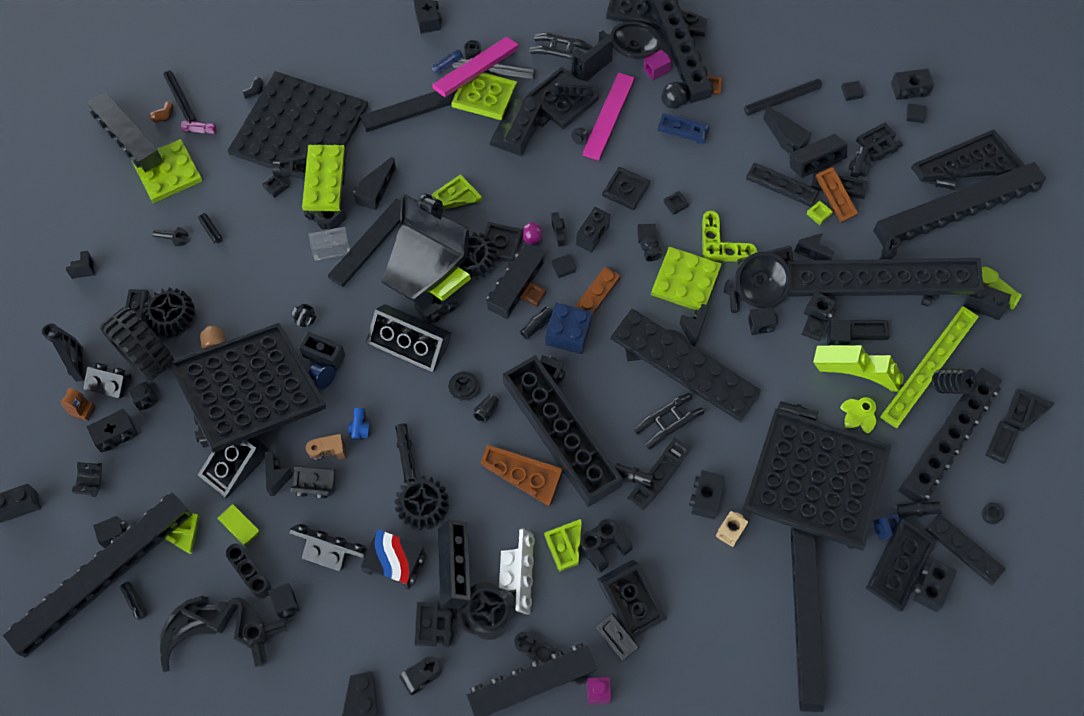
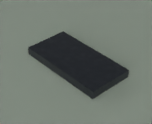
(900, 565)

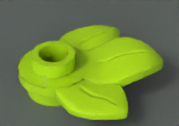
(858, 416)

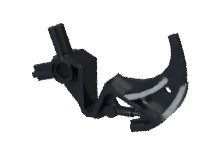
(246, 623)

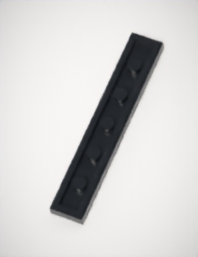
(405, 110)
(366, 245)

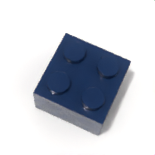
(568, 328)

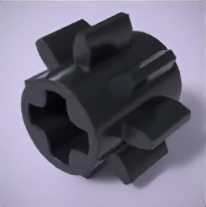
(304, 315)

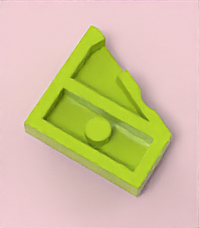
(457, 193)
(185, 534)
(565, 544)

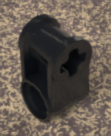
(419, 676)

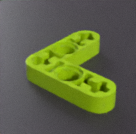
(715, 243)

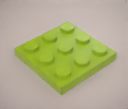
(485, 95)
(172, 175)
(685, 279)

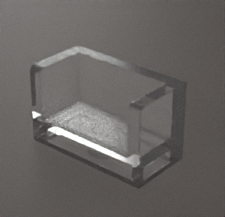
(329, 243)

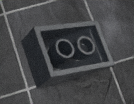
(232, 465)
(632, 598)

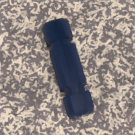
(447, 61)

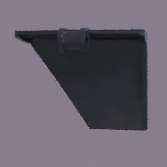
(425, 248)

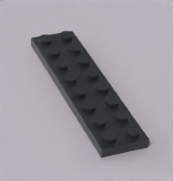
(685, 364)

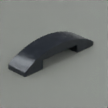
(663, 471)

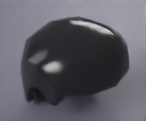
(674, 95)

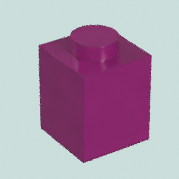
(657, 65)
(598, 691)

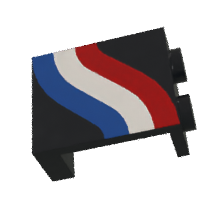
(394, 558)

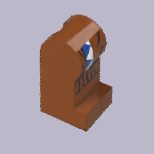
(77, 404)

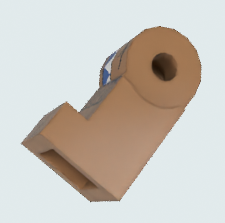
(325, 447)

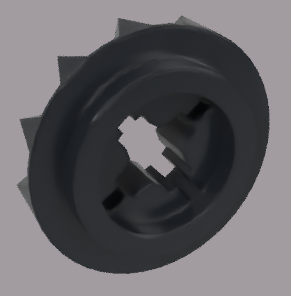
(463, 378)

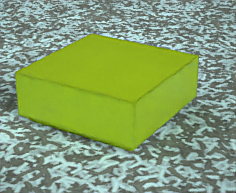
(819, 212)

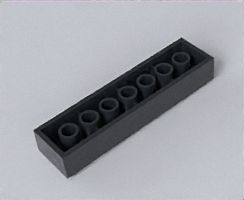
(562, 431)

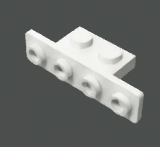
(517, 571)

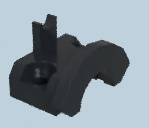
(88, 479)

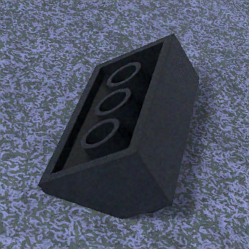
(408, 337)

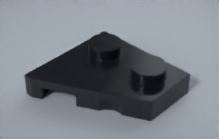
(1026, 409)

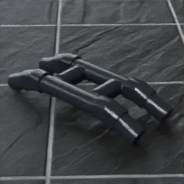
(554, 39)
(667, 430)

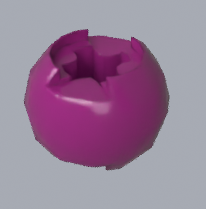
(532, 233)

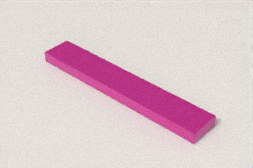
(475, 67)
(608, 116)

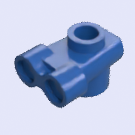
(358, 428)

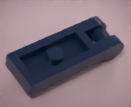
(683, 128)

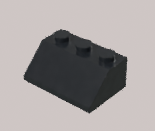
(517, 125)

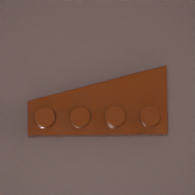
(527, 474)

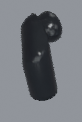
(255, 88)

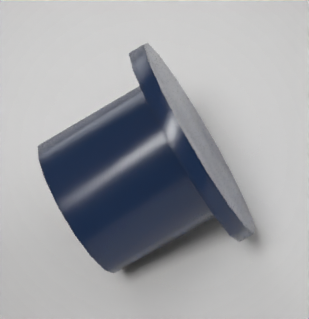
(322, 375)

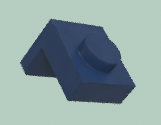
(885, 526)

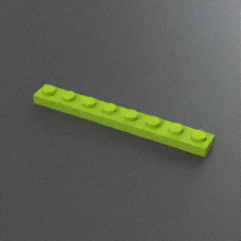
(932, 362)

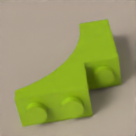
(857, 362)

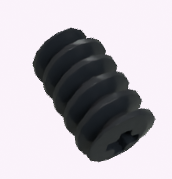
(955, 381)

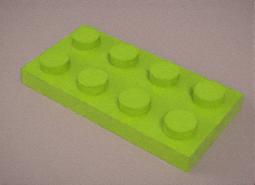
(323, 178)

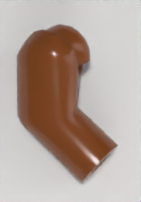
(162, 114)

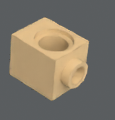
(727, 535)

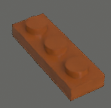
(836, 195)
(598, 290)

